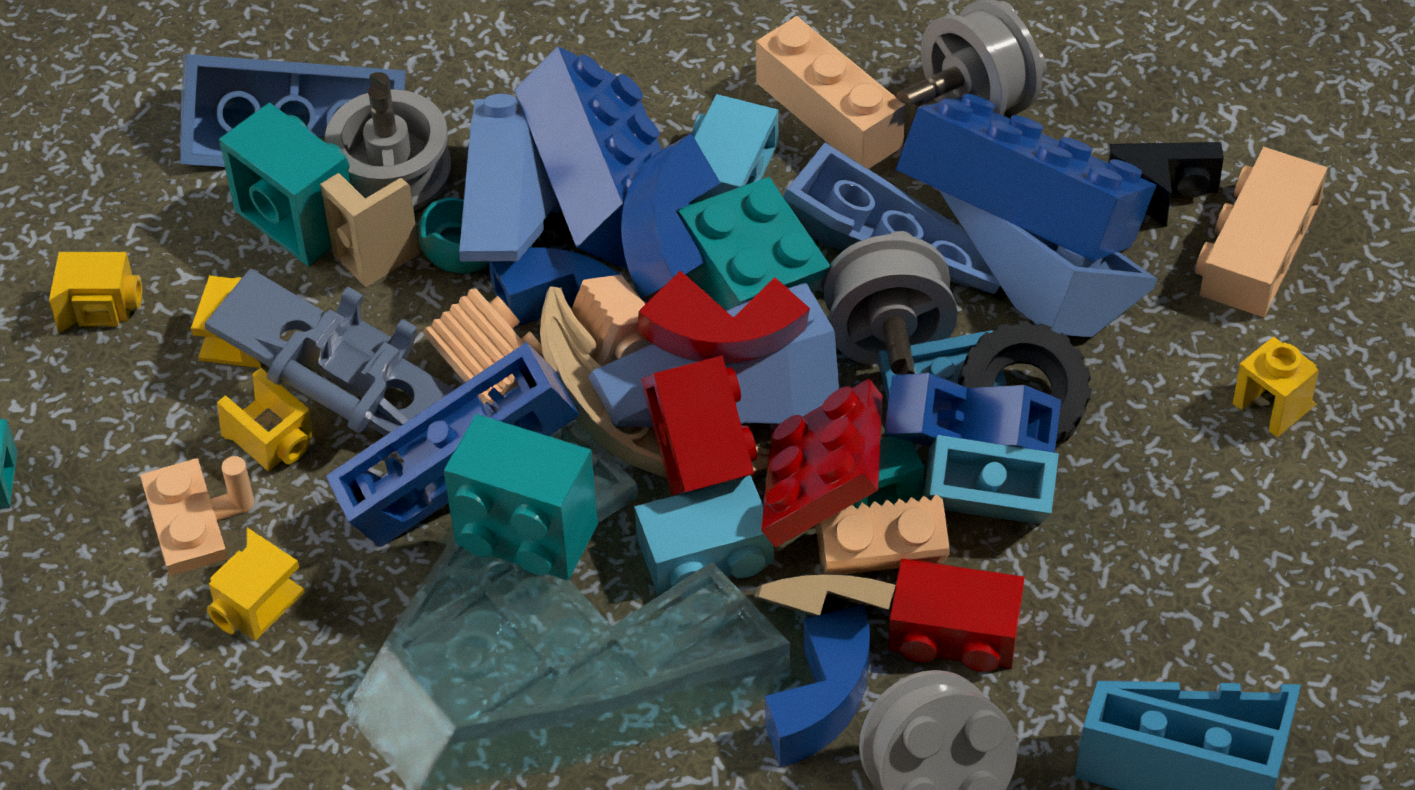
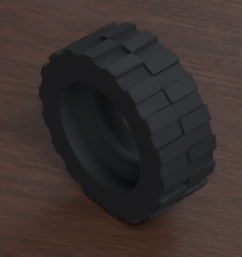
(1041, 349)

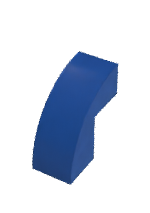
(652, 232)
(526, 281)
(1003, 415)
(815, 714)

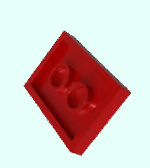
(822, 462)

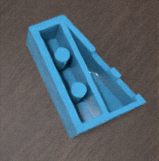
(1185, 740)

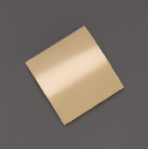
(808, 592)

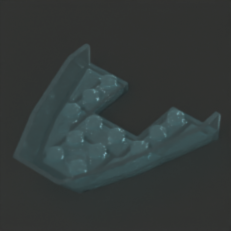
(526, 677)

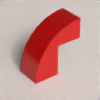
(697, 328)

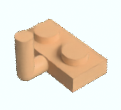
(189, 517)

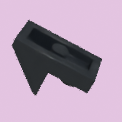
(1174, 168)

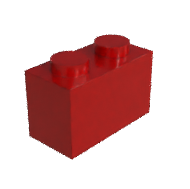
(699, 424)
(955, 615)

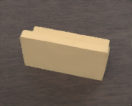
(373, 232)

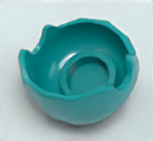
(440, 236)

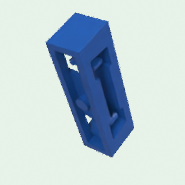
(417, 487)

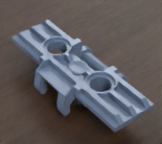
(331, 344)

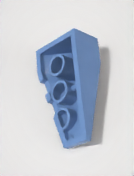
(228, 90)
(504, 184)
(848, 203)
(1049, 280)
(771, 386)

